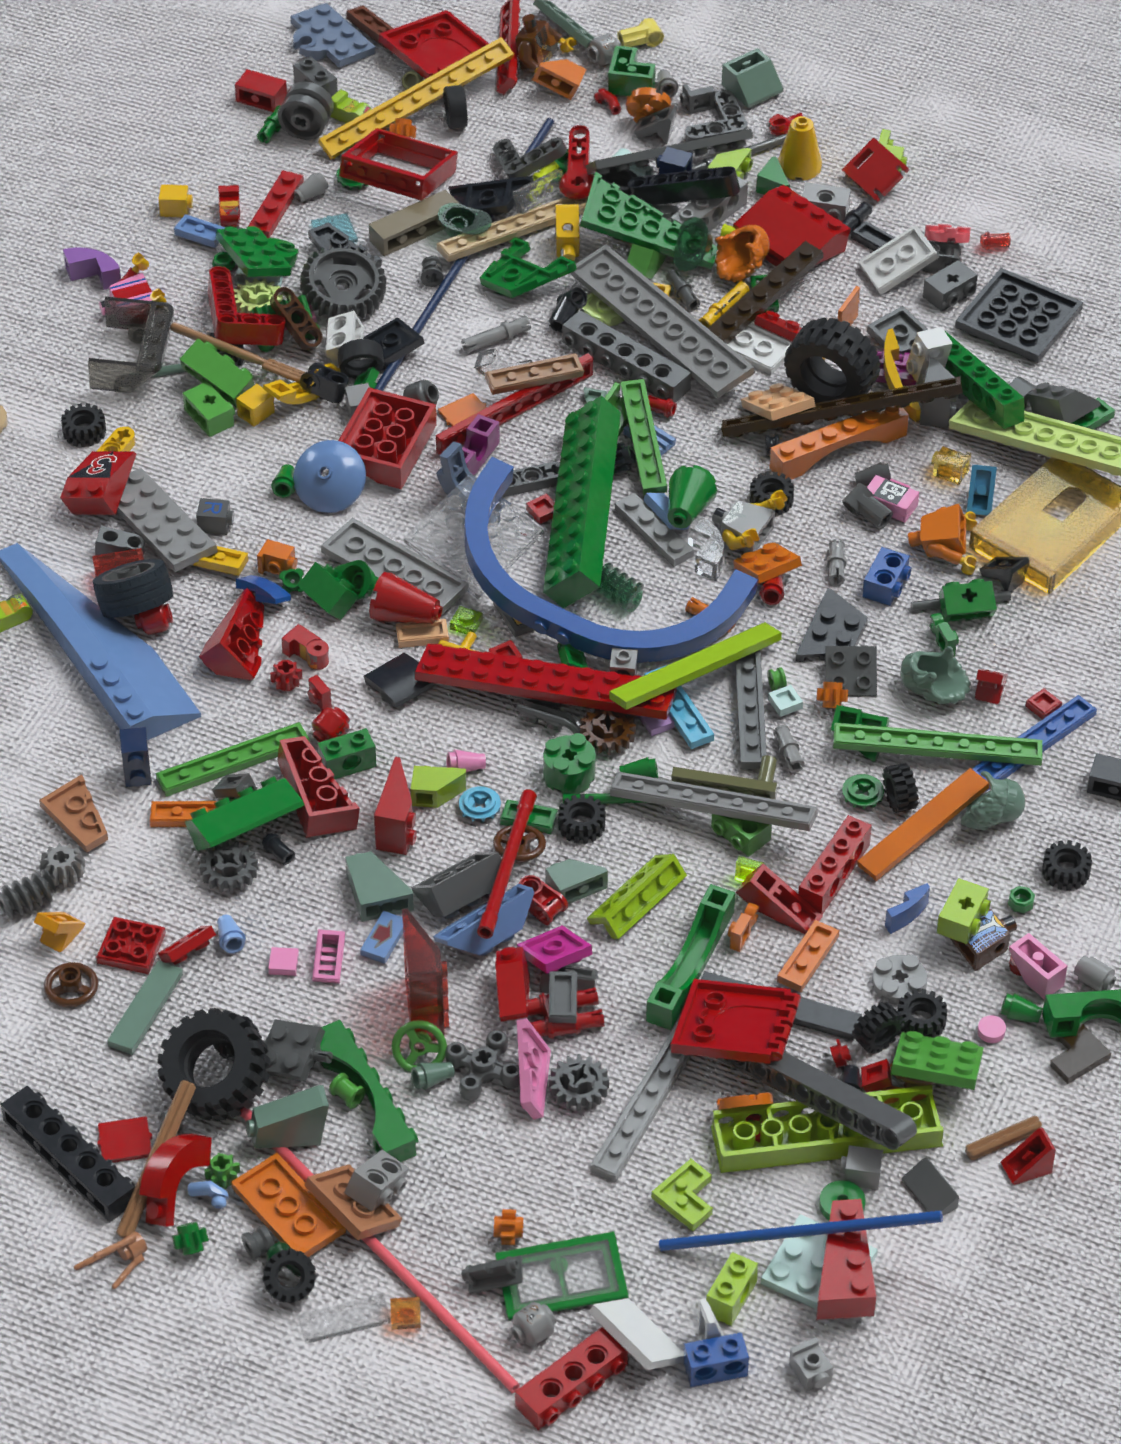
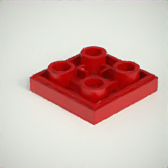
(131, 945)

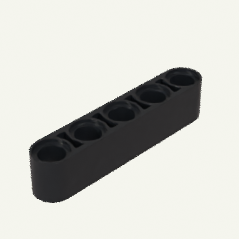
(685, 186)

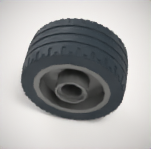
(133, 588)

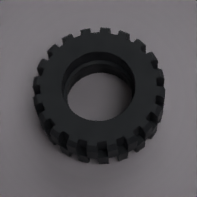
(839, 344)
(192, 1039)

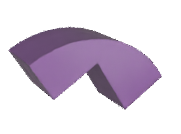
(90, 262)

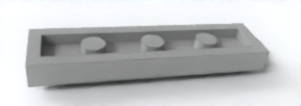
(654, 530)

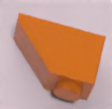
(560, 76)

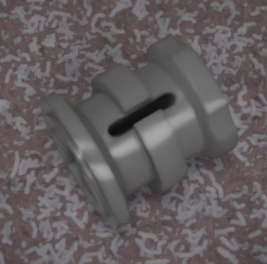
(435, 273)

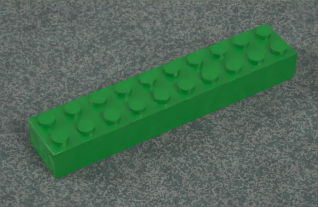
(582, 502)

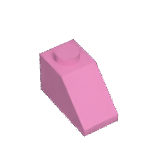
(1038, 965)

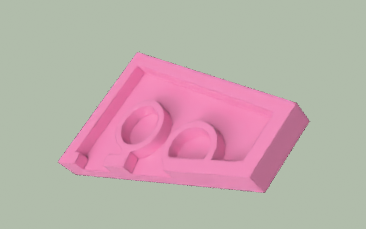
(533, 1068)

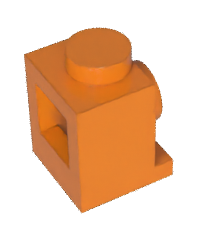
(276, 557)

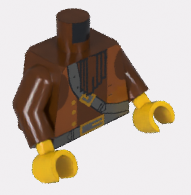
(538, 42)

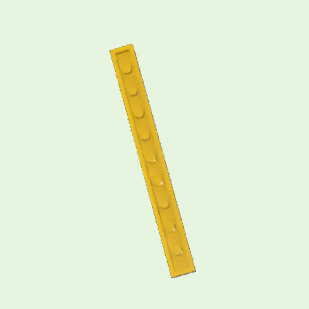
(416, 97)

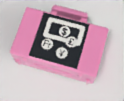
(895, 496)

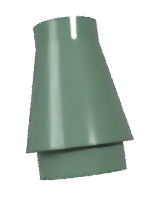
(430, 1074)

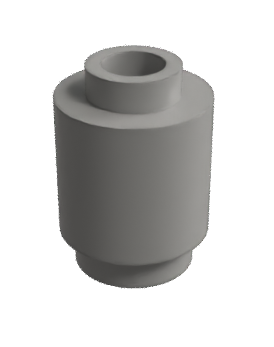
(1095, 973)

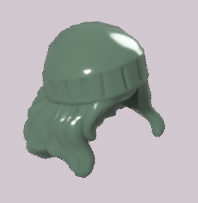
(935, 676)
(1000, 805)

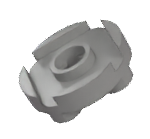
(898, 966)

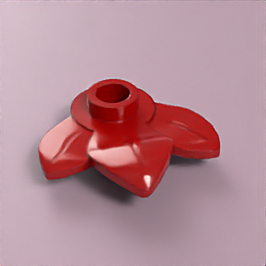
(780, 124)

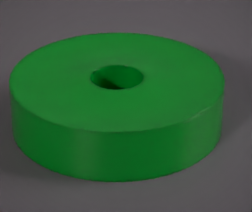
(839, 1191)

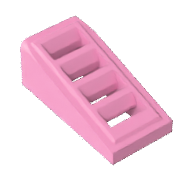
(334, 938)

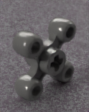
(483, 1065)

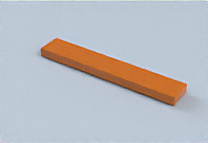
(923, 824)

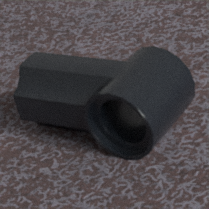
(567, 306)

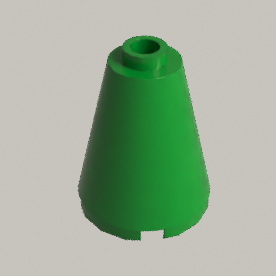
(689, 494)

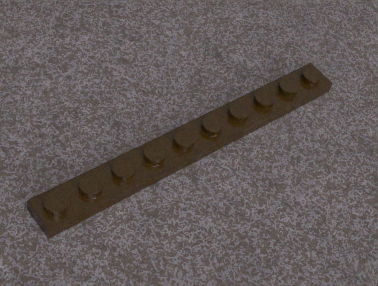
(849, 406)

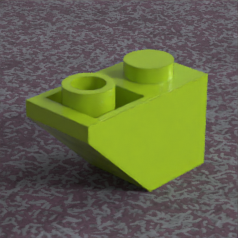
(738, 159)
(436, 785)

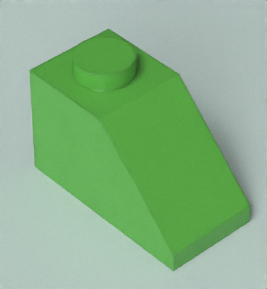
(645, 260)

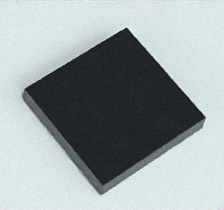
(396, 340)

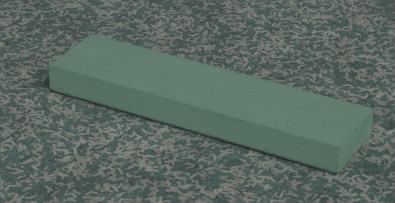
(564, 21)
(145, 1007)

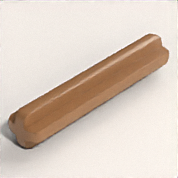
(1002, 1138)

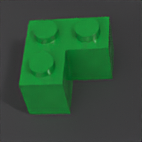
(628, 74)

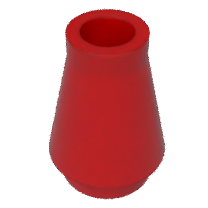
(772, 590)

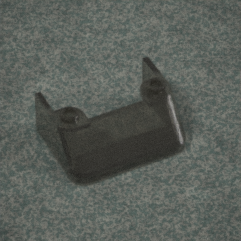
(147, 325)

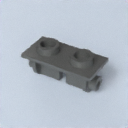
(494, 1274)

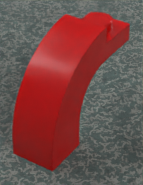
(165, 1172)

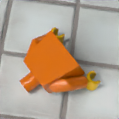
(945, 536)

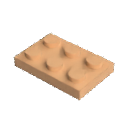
(777, 402)

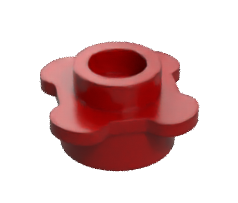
(840, 1054)

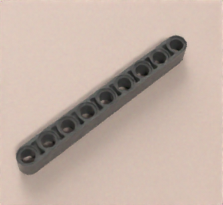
(832, 1099)

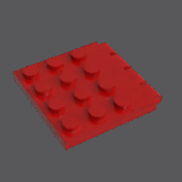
(432, 42)
(735, 1021)

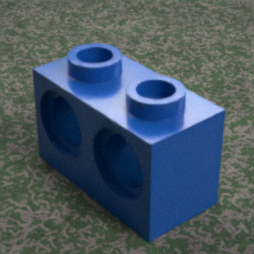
(886, 576)
(716, 1359)

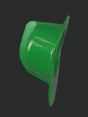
(360, 576)

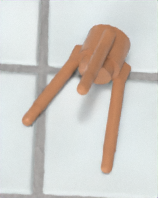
(128, 1248)

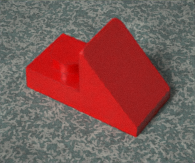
(990, 685)

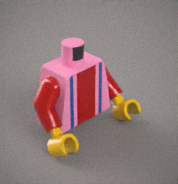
(134, 284)

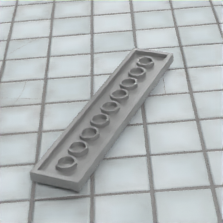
(662, 321)

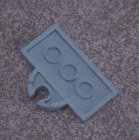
(326, 33)

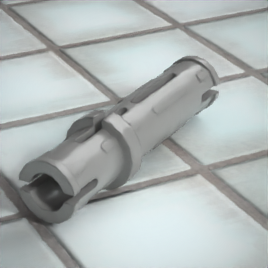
(504, 331)

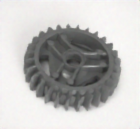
(345, 267)

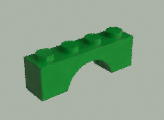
(1067, 1011)

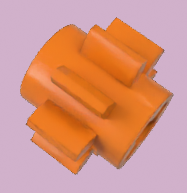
(403, 127)
(832, 694)
(508, 1227)

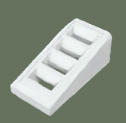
(707, 1322)

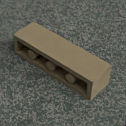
(409, 224)

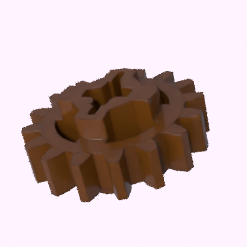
(619, 734)

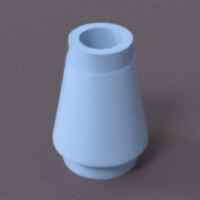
(230, 935)

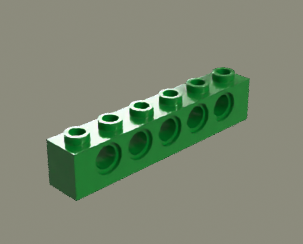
(985, 387)

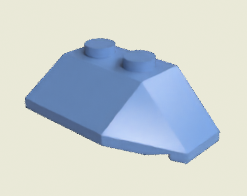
(511, 919)

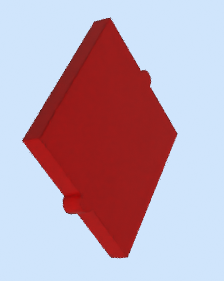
(125, 1139)

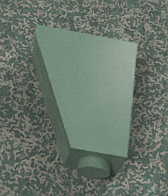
(376, 887)
(290, 1120)

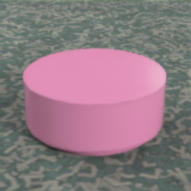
(991, 1029)

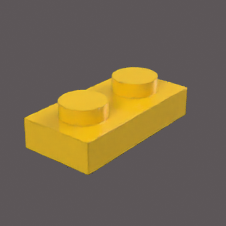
(225, 561)

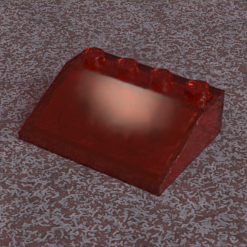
(424, 976)

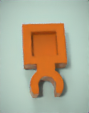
(740, 930)

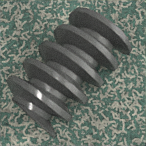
(27, 893)

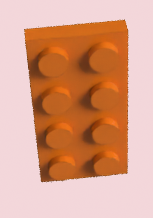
(287, 1206)

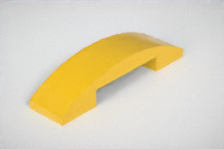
(891, 354)
(293, 392)

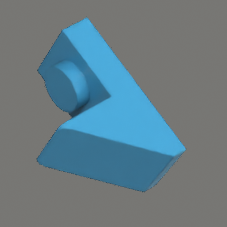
(981, 489)

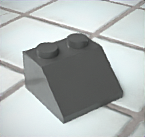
(1060, 402)
(940, 410)

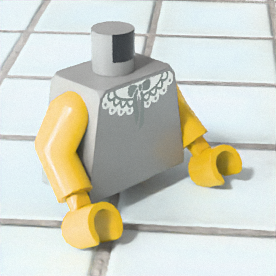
(748, 523)

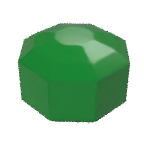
(1021, 899)

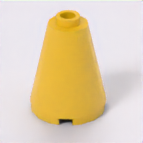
(800, 150)

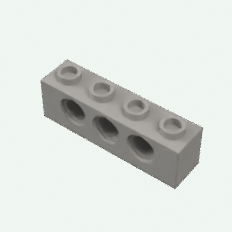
(714, 210)

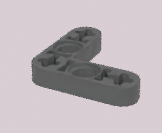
(727, 122)
(532, 161)

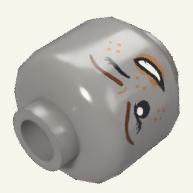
(602, 49)
(533, 1324)

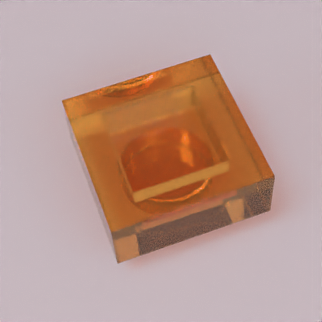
(405, 1313)

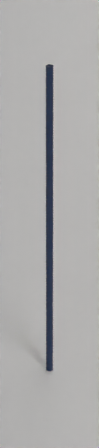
(451, 275)

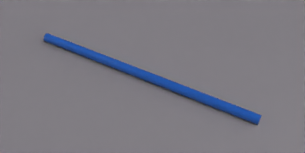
(801, 1230)

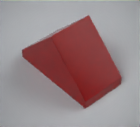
(1031, 1158)

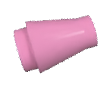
(465, 760)

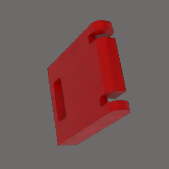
(877, 172)

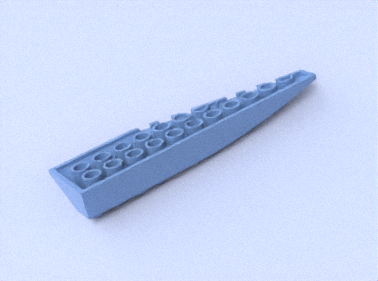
(110, 658)

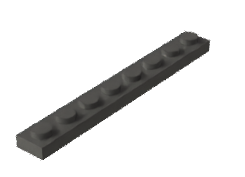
(642, 158)

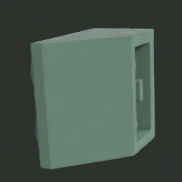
(751, 78)

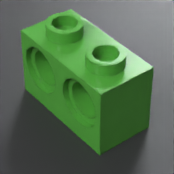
(741, 833)

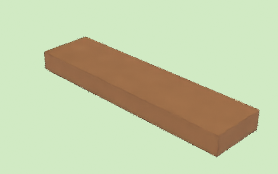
(534, 374)

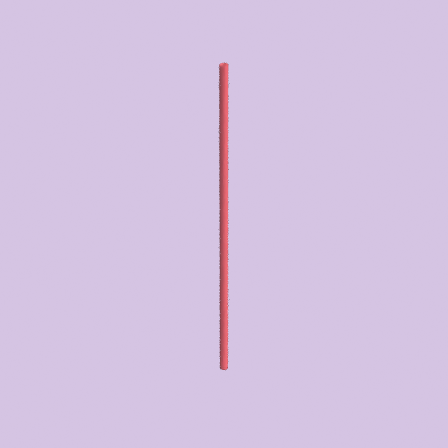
(411, 1282)

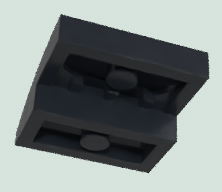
(397, 680)

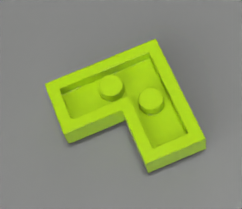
(679, 1195)

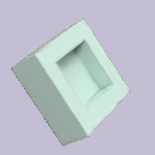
(785, 700)

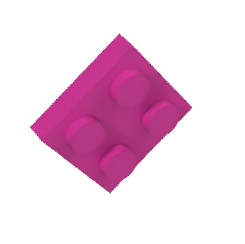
(555, 949)

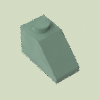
(576, 879)

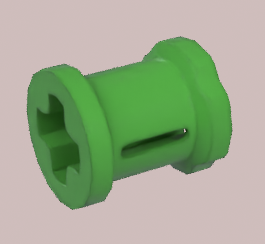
(347, 1091)

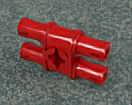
(584, 1020)

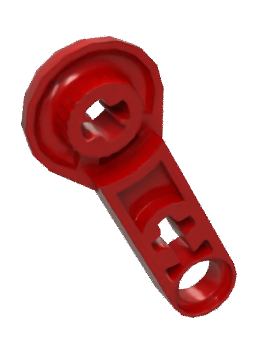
(577, 161)

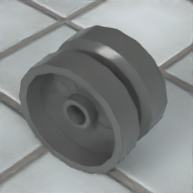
(305, 110)

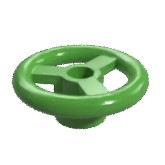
(415, 1037)

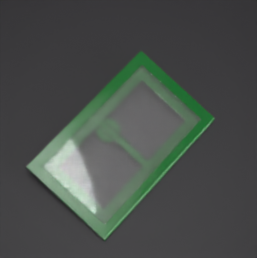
(567, 1274)

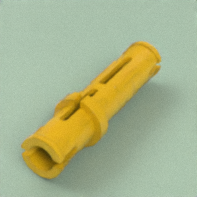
(737, 293)

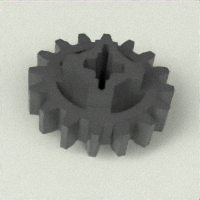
(229, 867)
(581, 1082)

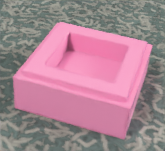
(283, 961)

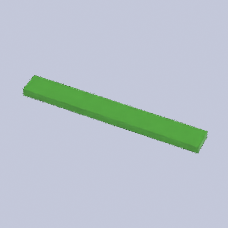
(937, 744)

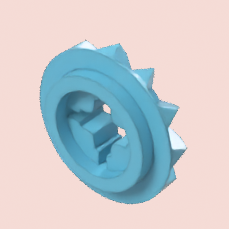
(479, 795)

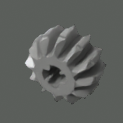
(63, 864)

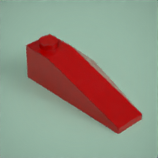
(236, 641)

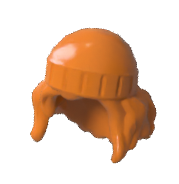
(741, 252)

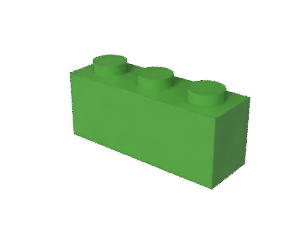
(219, 371)

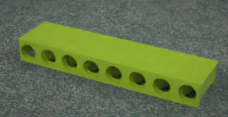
(812, 1136)

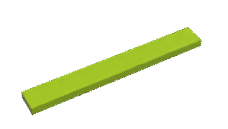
(695, 665)

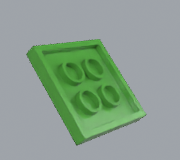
(937, 1060)

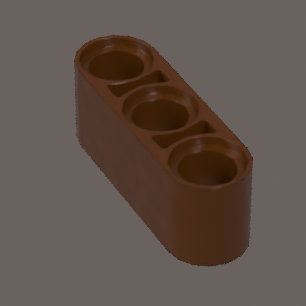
(307, 324)

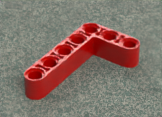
(239, 327)

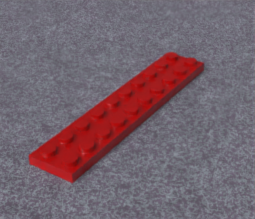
(533, 680)

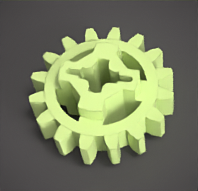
(254, 294)

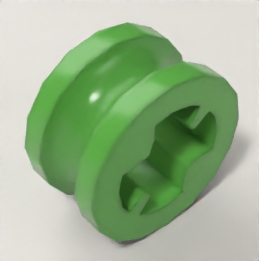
(776, 679)

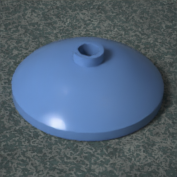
(340, 486)

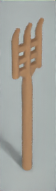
(269, 365)

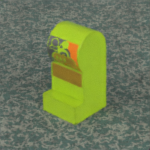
(14, 612)

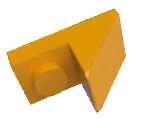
(58, 929)

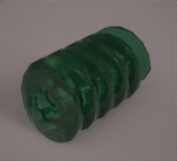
(619, 588)

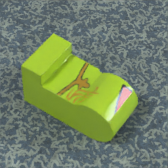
(347, 108)

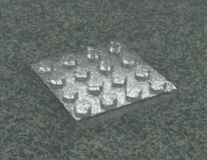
(441, 534)

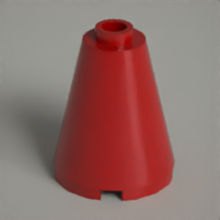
(403, 602)

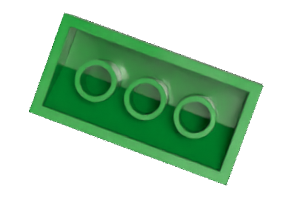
(242, 813)

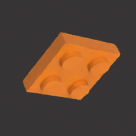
(767, 562)

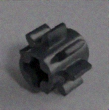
(624, 457)

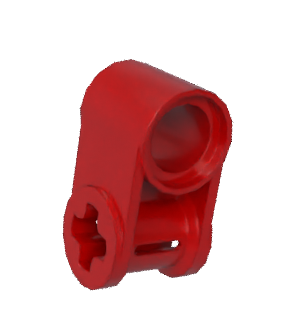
(545, 901)

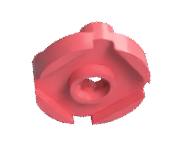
(946, 233)

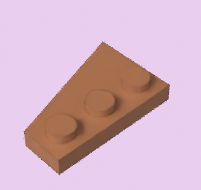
(76, 814)

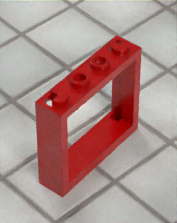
(357, 166)

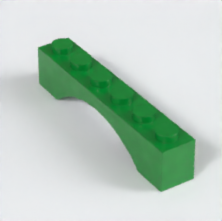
(707, 928)
(390, 1129)

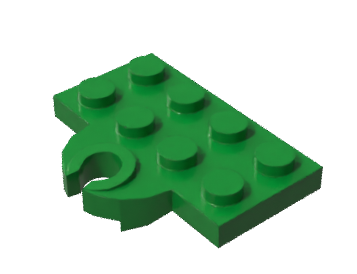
(256, 253)

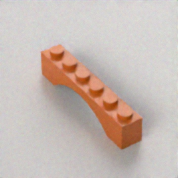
(801, 453)

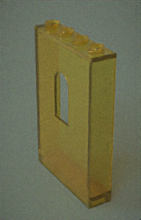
(1053, 546)

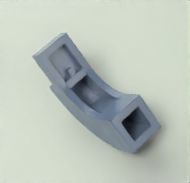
(453, 467)

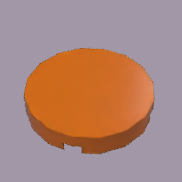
(744, 1101)

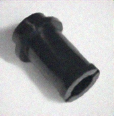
(273, 844)

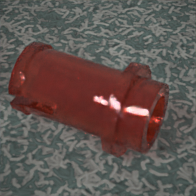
(994, 240)

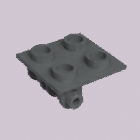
(853, 667)

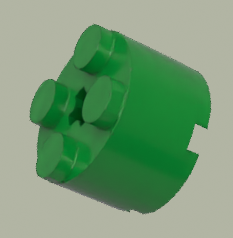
(569, 764)

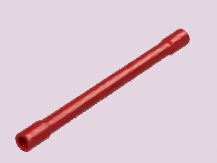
(490, 916)

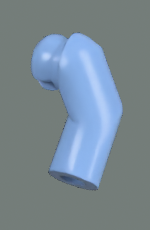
(210, 1189)

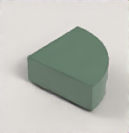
(591, 394)

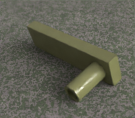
(761, 787)

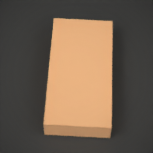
(421, 634)

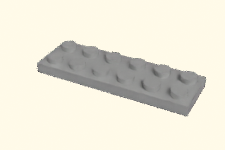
(163, 523)
(383, 554)

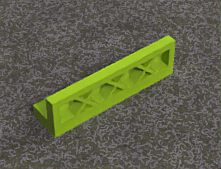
(638, 895)

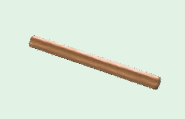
(168, 1130)

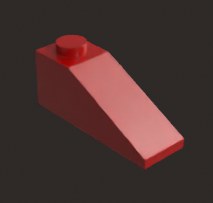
(777, 899)
(512, 983)

